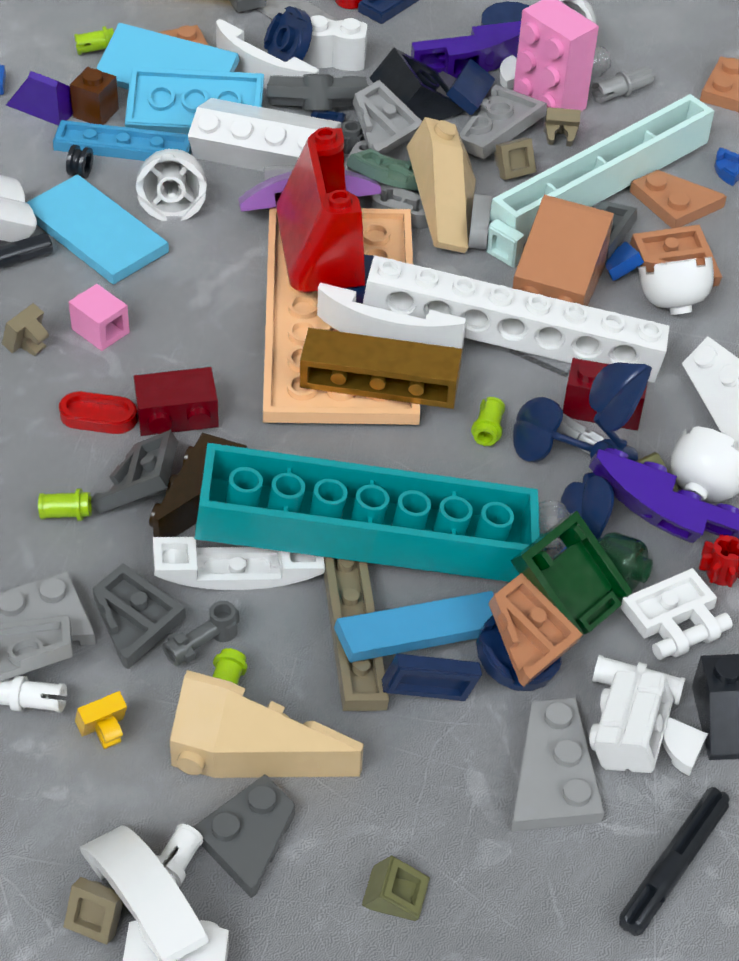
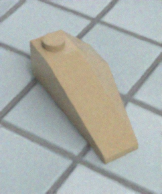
(443, 182)
(234, 737)

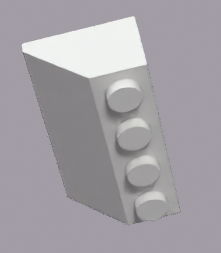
(250, 134)

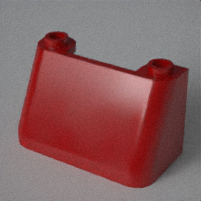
(320, 218)

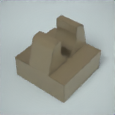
(561, 122)
(515, 158)
(26, 331)
(93, 910)

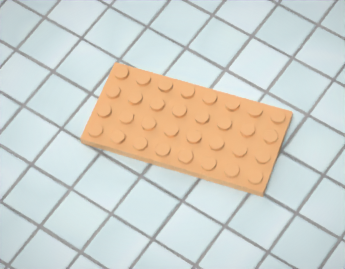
(291, 312)

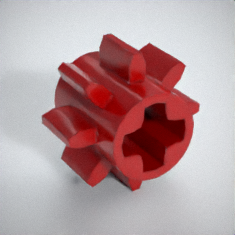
(721, 560)

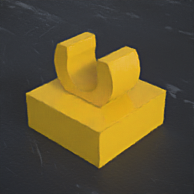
(103, 718)

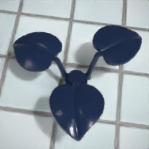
(615, 398)

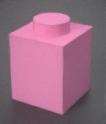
(99, 317)

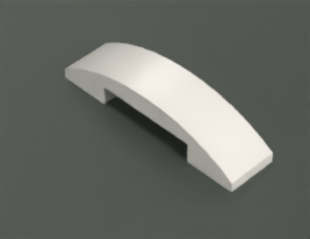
(255, 60)
(343, 313)
(230, 567)
(147, 892)

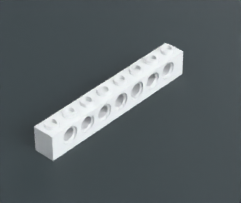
(517, 317)

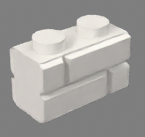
(632, 721)

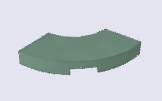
(383, 169)

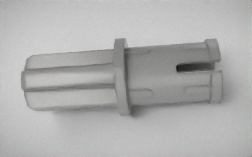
(622, 84)

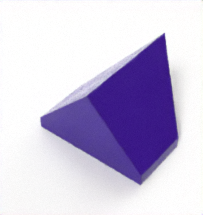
(43, 99)

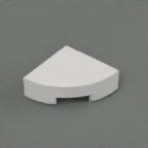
(507, 72)
(683, 744)

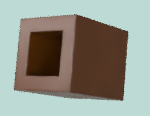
(94, 96)

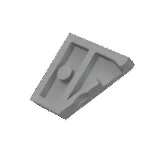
(384, 118)

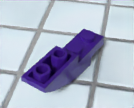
(486, 46)
(650, 494)

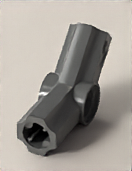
(314, 90)

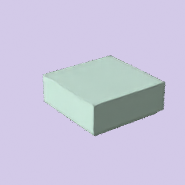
(505, 243)

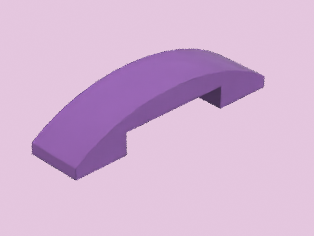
(263, 194)

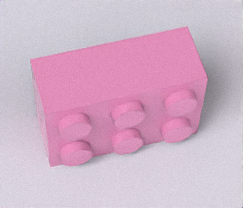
(555, 55)

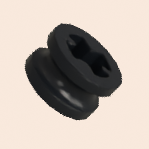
(79, 161)

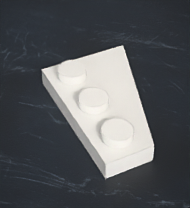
(717, 382)

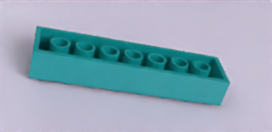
(364, 513)

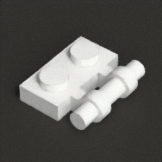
(670, 603)

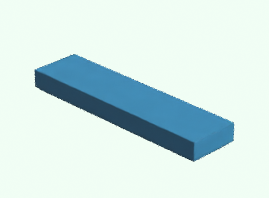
(117, 141)
(413, 626)

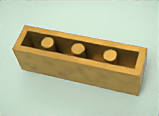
(380, 368)

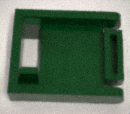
(577, 577)

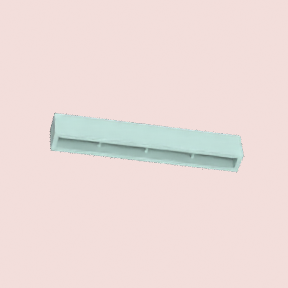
(610, 163)

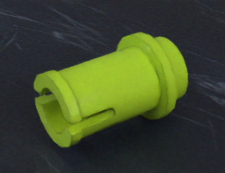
(93, 40)
(487, 426)
(65, 505)
(230, 665)

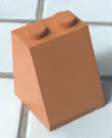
(564, 251)

